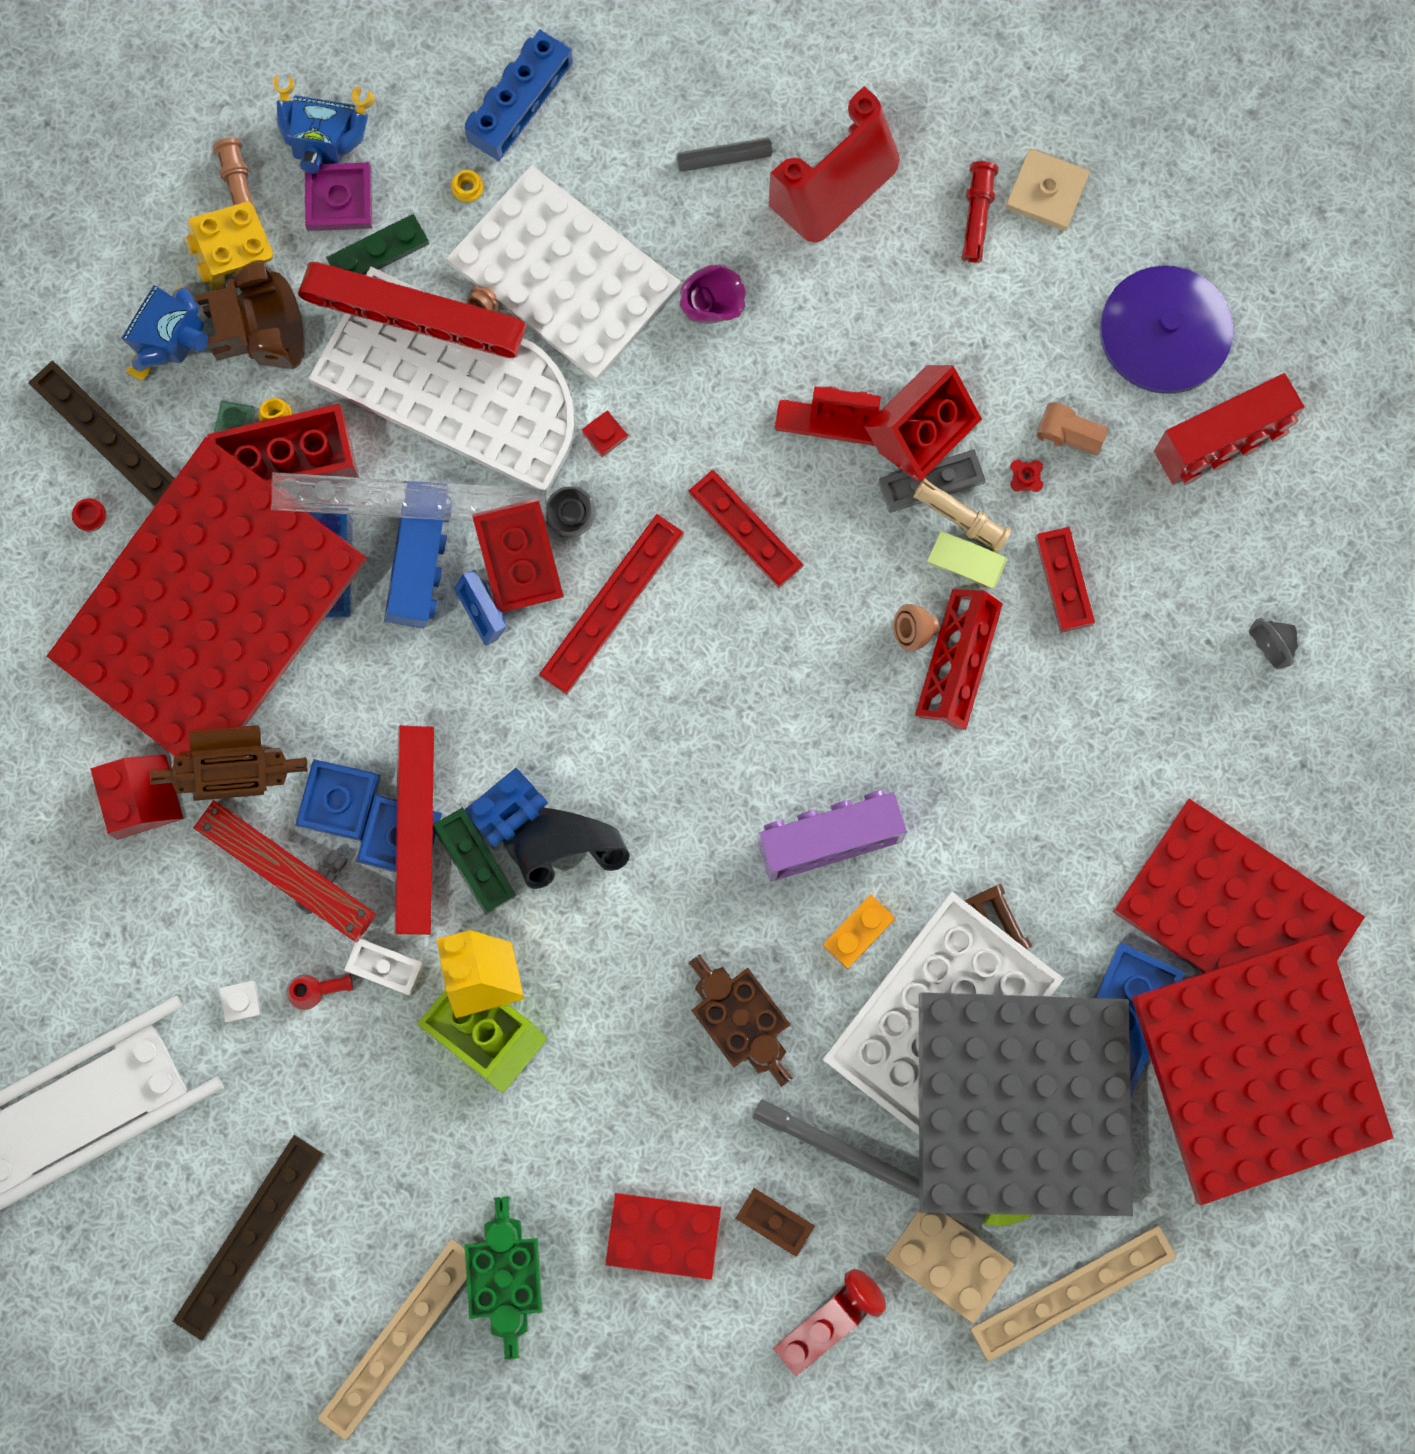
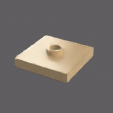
(1047, 189)

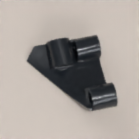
(560, 835)

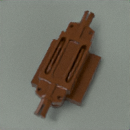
(227, 765)
(741, 1019)

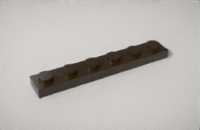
(102, 432)
(248, 1238)

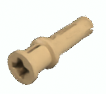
(974, 523)

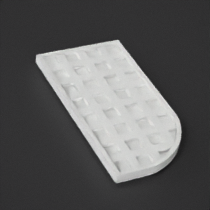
(476, 403)

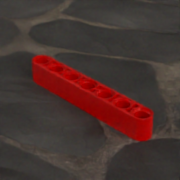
(412, 310)

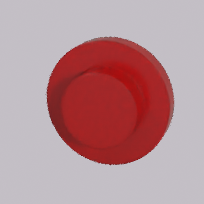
(89, 515)

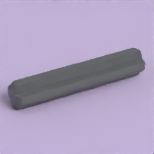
(724, 154)

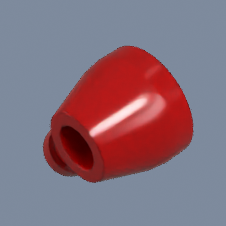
(316, 989)

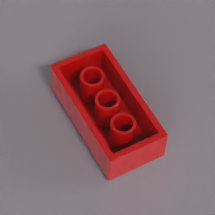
(1228, 430)
(294, 444)

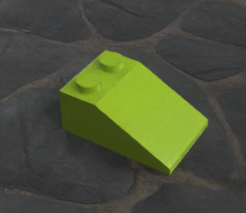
(489, 1042)

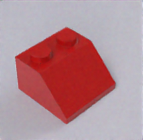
(130, 800)

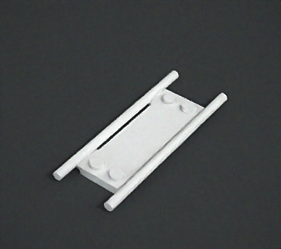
(91, 1104)

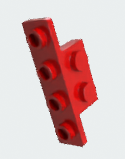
(832, 415)

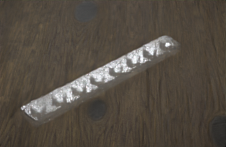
(392, 497)

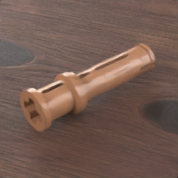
(233, 169)

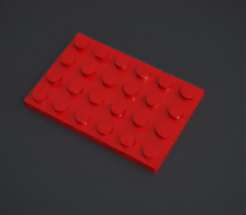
(1226, 898)

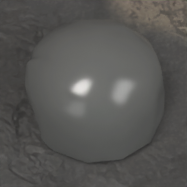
(572, 503)

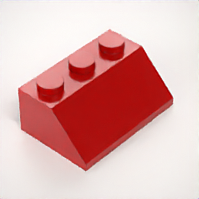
(924, 421)

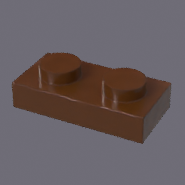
(775, 1222)

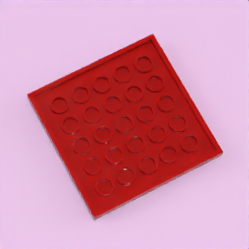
(1262, 1068)

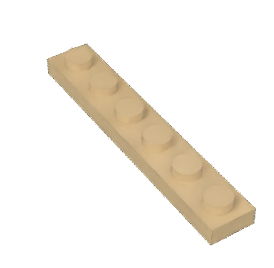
(1072, 1293)
(396, 1342)

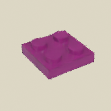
(339, 197)

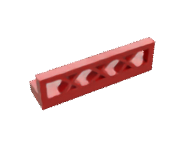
(966, 658)

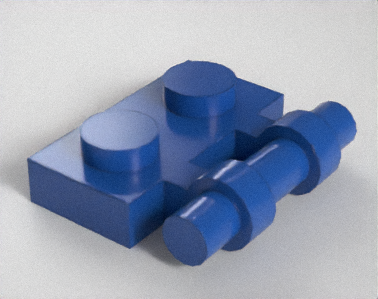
(506, 807)

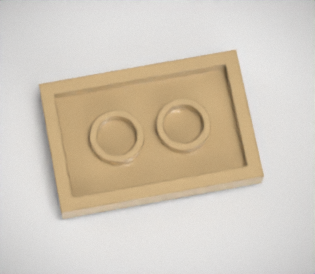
(950, 1262)

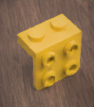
(226, 242)

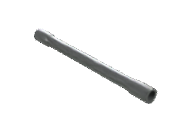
(785, 1122)

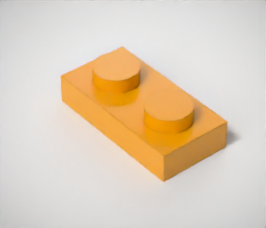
(858, 931)

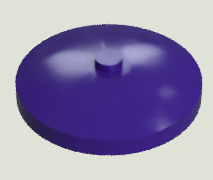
(1166, 329)

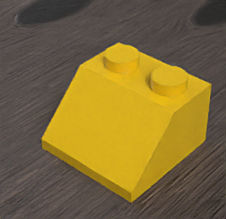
(478, 972)

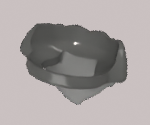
(1276, 641)

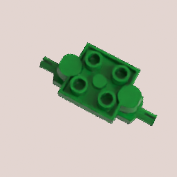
(504, 1278)

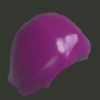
(714, 289)

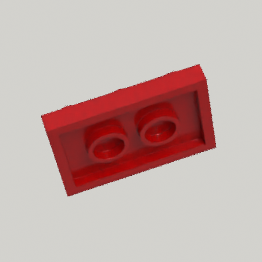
(518, 555)
(663, 1236)

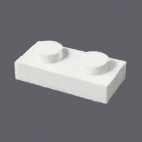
(384, 967)

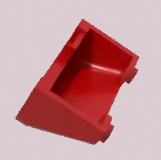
(825, 196)

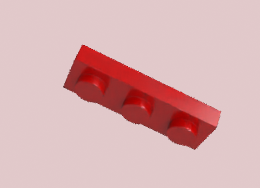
(1064, 579)

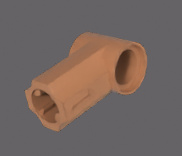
(1064, 427)

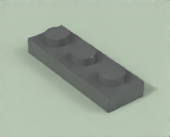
(950, 476)

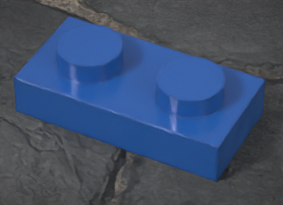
(480, 608)

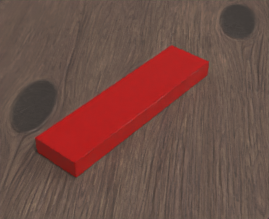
(745, 528)

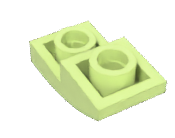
(967, 560)

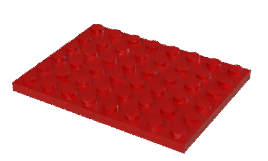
(206, 603)

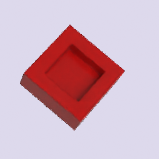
(604, 433)

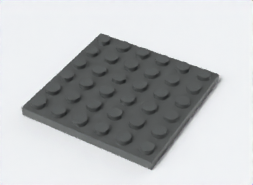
(1024, 1105)

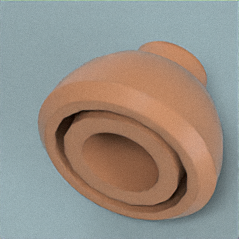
(914, 627)

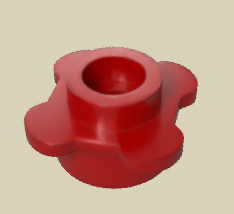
(1020, 483)

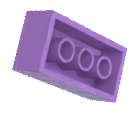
(831, 836)

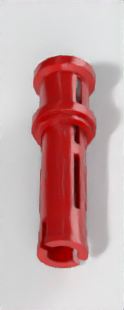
(979, 196)

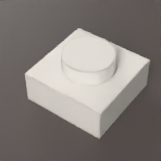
(240, 1001)

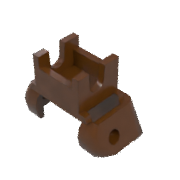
(257, 321)

